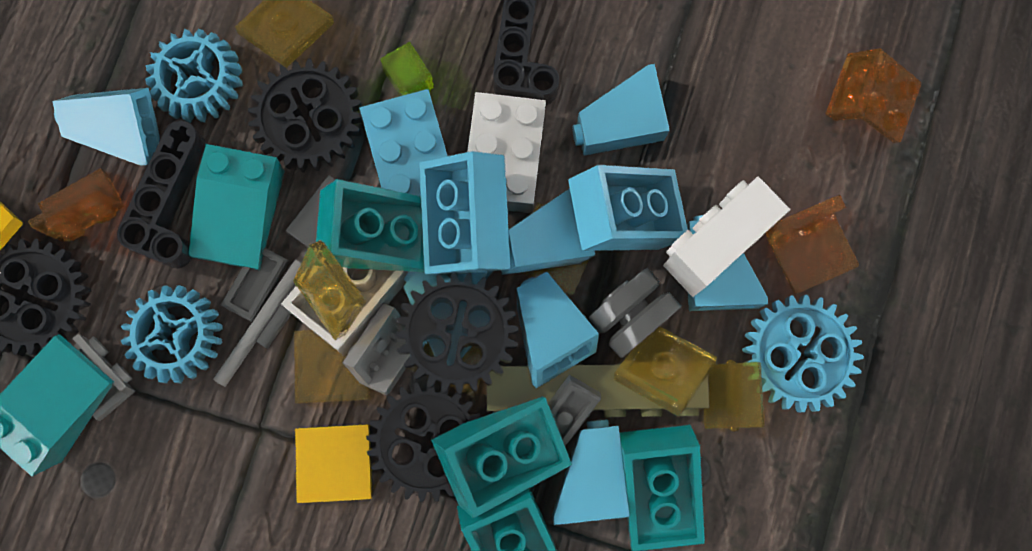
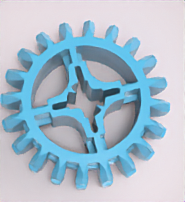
(200, 53)
(156, 310)

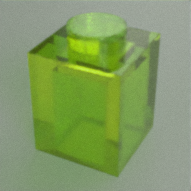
(406, 70)

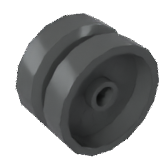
(633, 312)

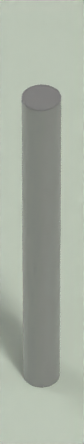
(257, 326)

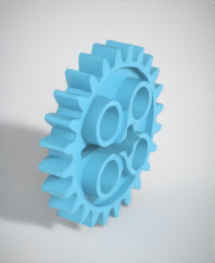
(828, 372)

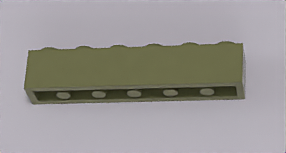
(517, 388)

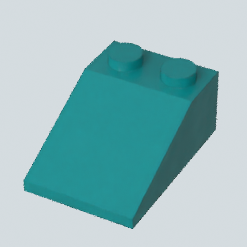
(234, 206)
(371, 227)
(50, 405)
(501, 455)
(663, 487)
(508, 526)

